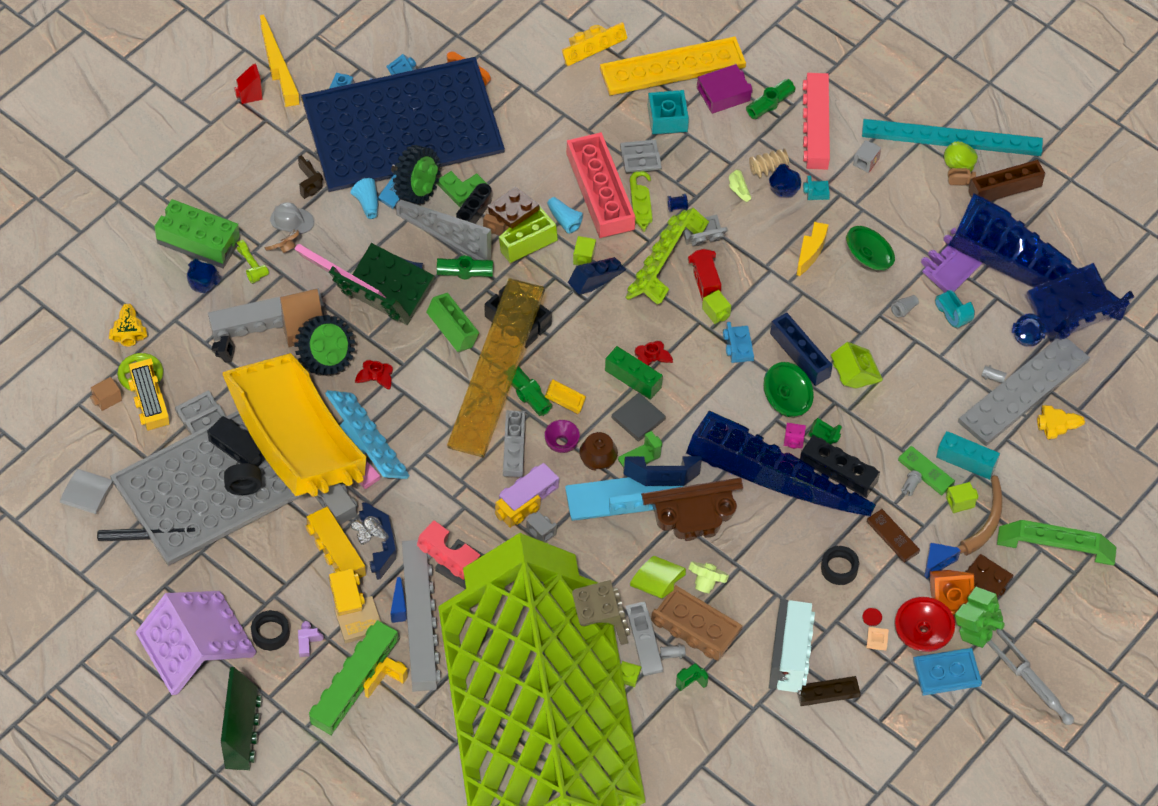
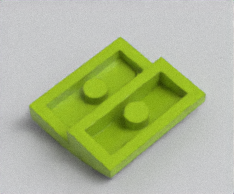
(657, 577)

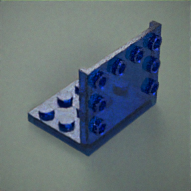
(1075, 302)

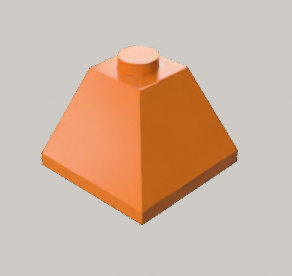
(951, 587)

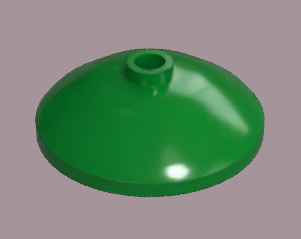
(870, 248)
(788, 389)

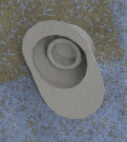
(289, 217)

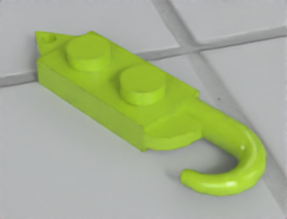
(641, 200)

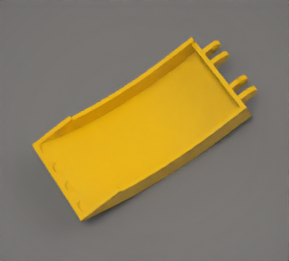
(294, 426)

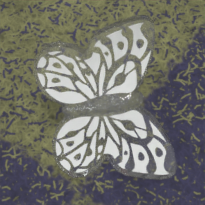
(367, 529)

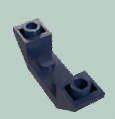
(636, 469)
(385, 558)

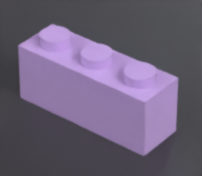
(539, 481)

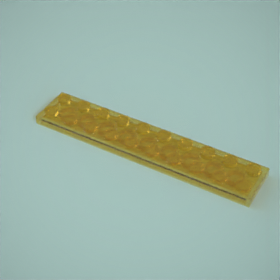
(496, 368)

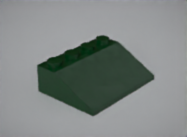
(240, 722)

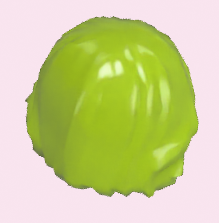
(960, 156)

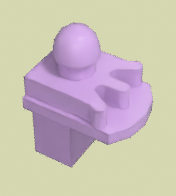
(307, 635)

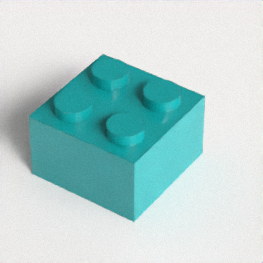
(668, 112)

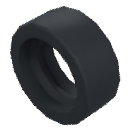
(246, 471)
(842, 552)
(265, 617)

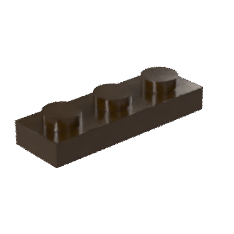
(829, 691)

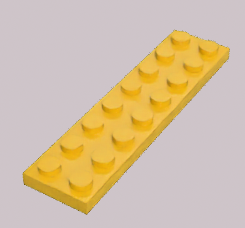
(671, 65)

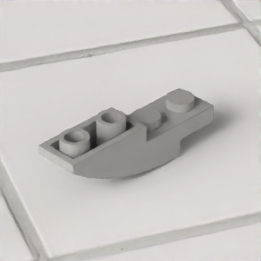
(514, 443)
(644, 638)

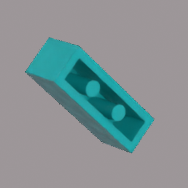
(968, 455)

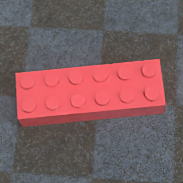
(600, 185)

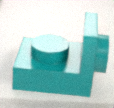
(816, 189)

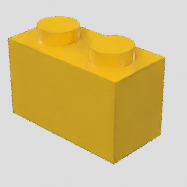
(345, 592)

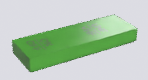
(930, 472)

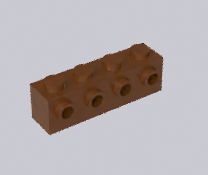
(1008, 181)

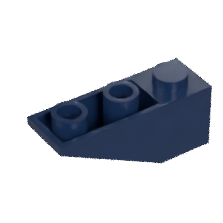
(595, 274)

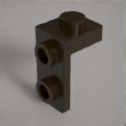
(314, 182)

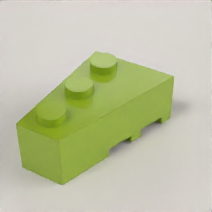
(528, 236)

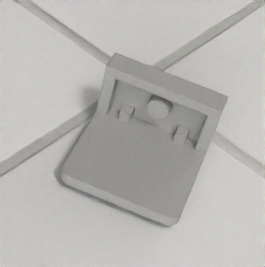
(712, 232)

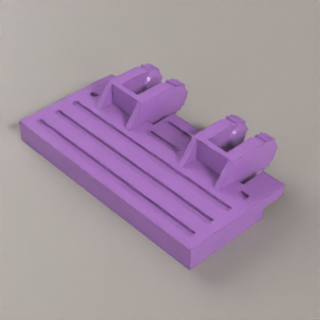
(950, 271)

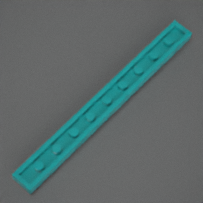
(944, 136)

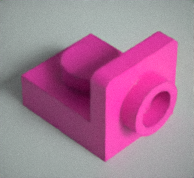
(794, 435)

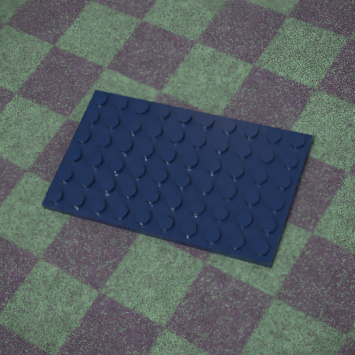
(371, 122)

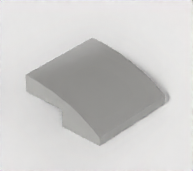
(640, 156)
(199, 412)
(86, 491)

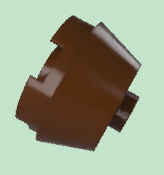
(598, 451)

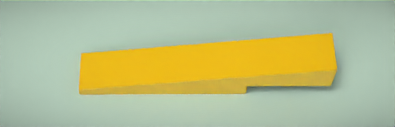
(277, 66)

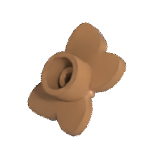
(286, 243)

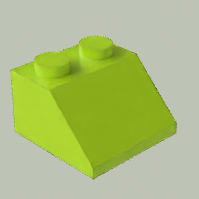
(855, 366)

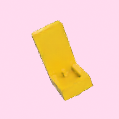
(511, 517)
(393, 669)

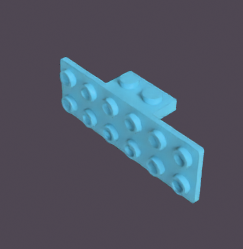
(365, 434)
(608, 498)

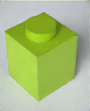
(584, 250)
(716, 307)
(961, 497)

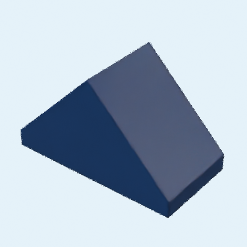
(940, 557)

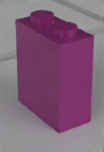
(724, 88)

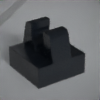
(224, 349)

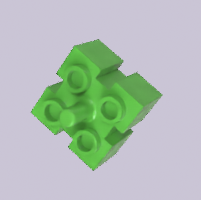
(979, 617)

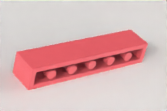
(817, 121)

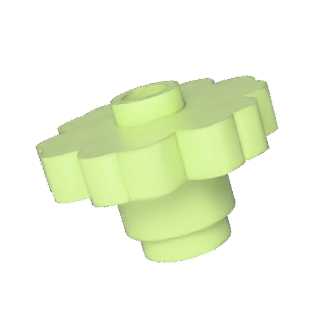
(707, 576)

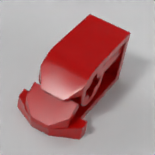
(705, 271)

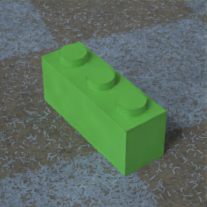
(452, 322)

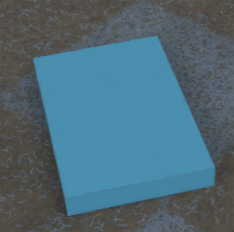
(947, 671)

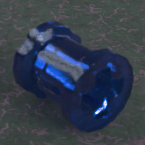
(676, 203)

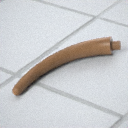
(984, 534)

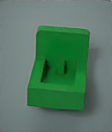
(825, 431)
(690, 675)

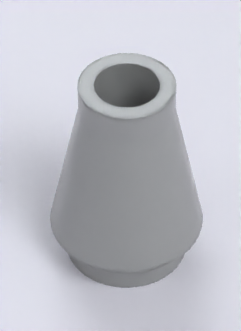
(903, 306)

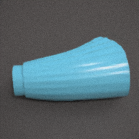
(366, 193)
(566, 216)

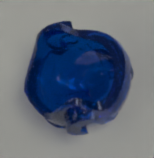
(785, 181)
(202, 276)
(1029, 330)

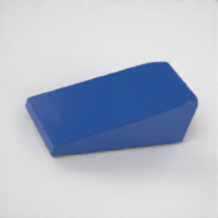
(398, 608)

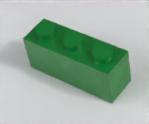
(633, 372)

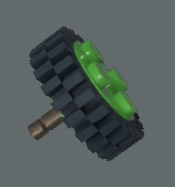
(416, 174)
(324, 345)

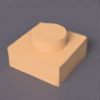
(877, 638)

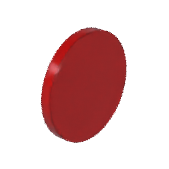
(872, 617)

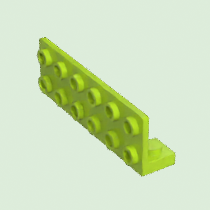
(646, 277)

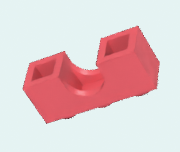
(433, 542)

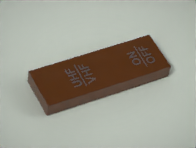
(893, 535)

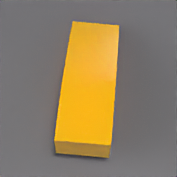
(812, 247)

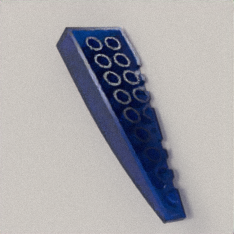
(1006, 245)
(737, 451)

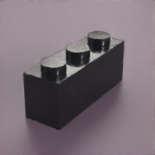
(235, 442)

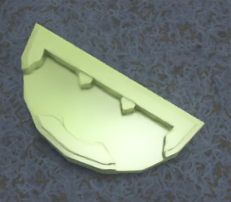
(739, 185)

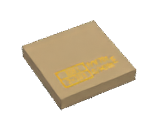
(354, 625)

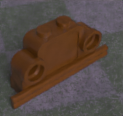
(694, 508)

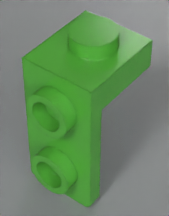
(650, 450)

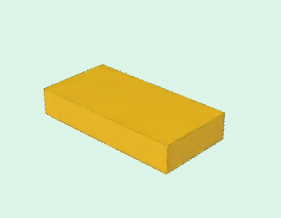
(565, 396)

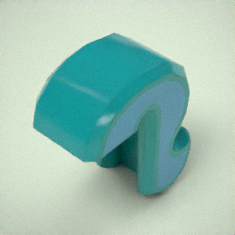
(954, 310)

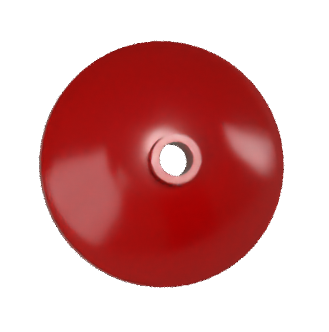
(928, 615)

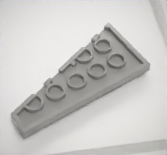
(460, 234)

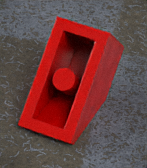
(249, 85)

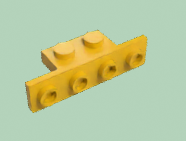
(592, 41)

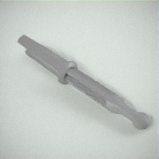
(1031, 678)

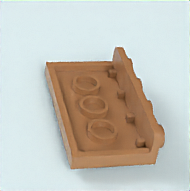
(696, 623)

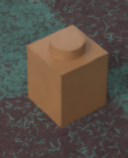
(105, 394)

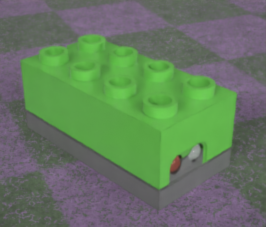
(197, 233)

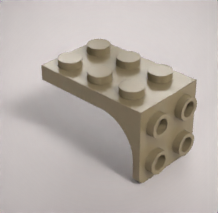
(601, 605)

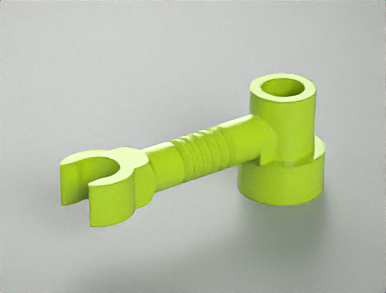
(256, 271)

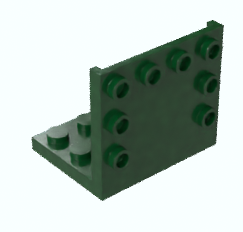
(394, 277)

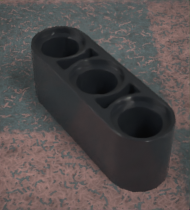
(476, 204)

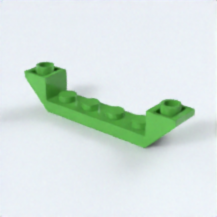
(1058, 537)

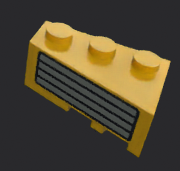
(148, 395)

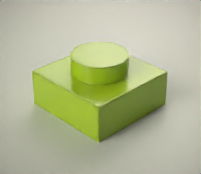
(630, 673)

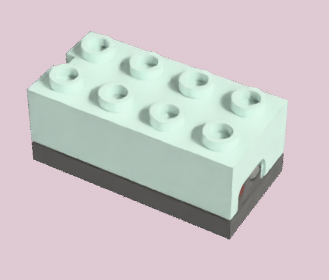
(792, 646)

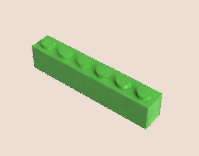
(349, 683)

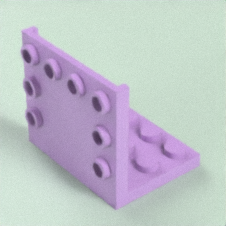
(187, 631)

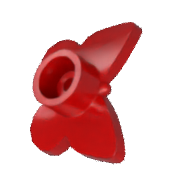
(653, 351)
(375, 371)

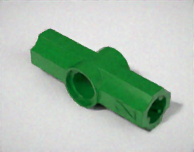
(770, 98)
(473, 267)
(530, 392)

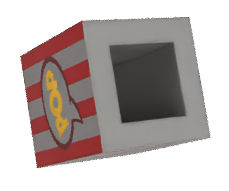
(867, 156)

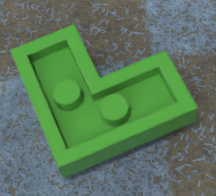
(456, 189)

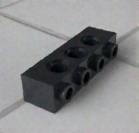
(845, 474)

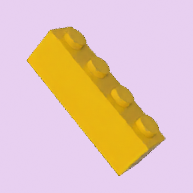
(334, 542)

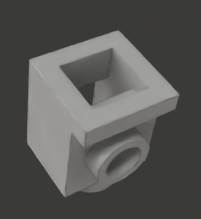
(541, 527)

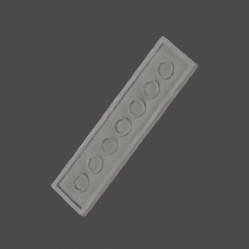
(1023, 390)

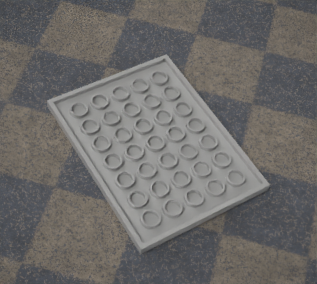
(187, 490)

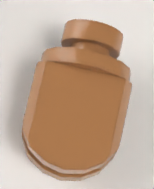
(960, 176)

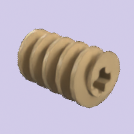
(768, 162)

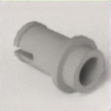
(993, 374)
(911, 483)
(673, 651)

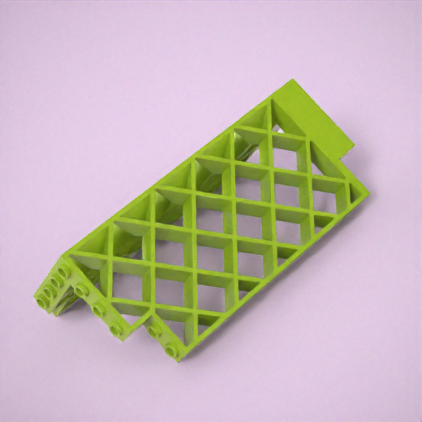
(528, 563)

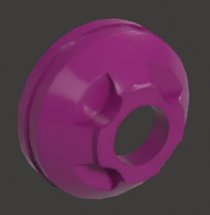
(562, 429)

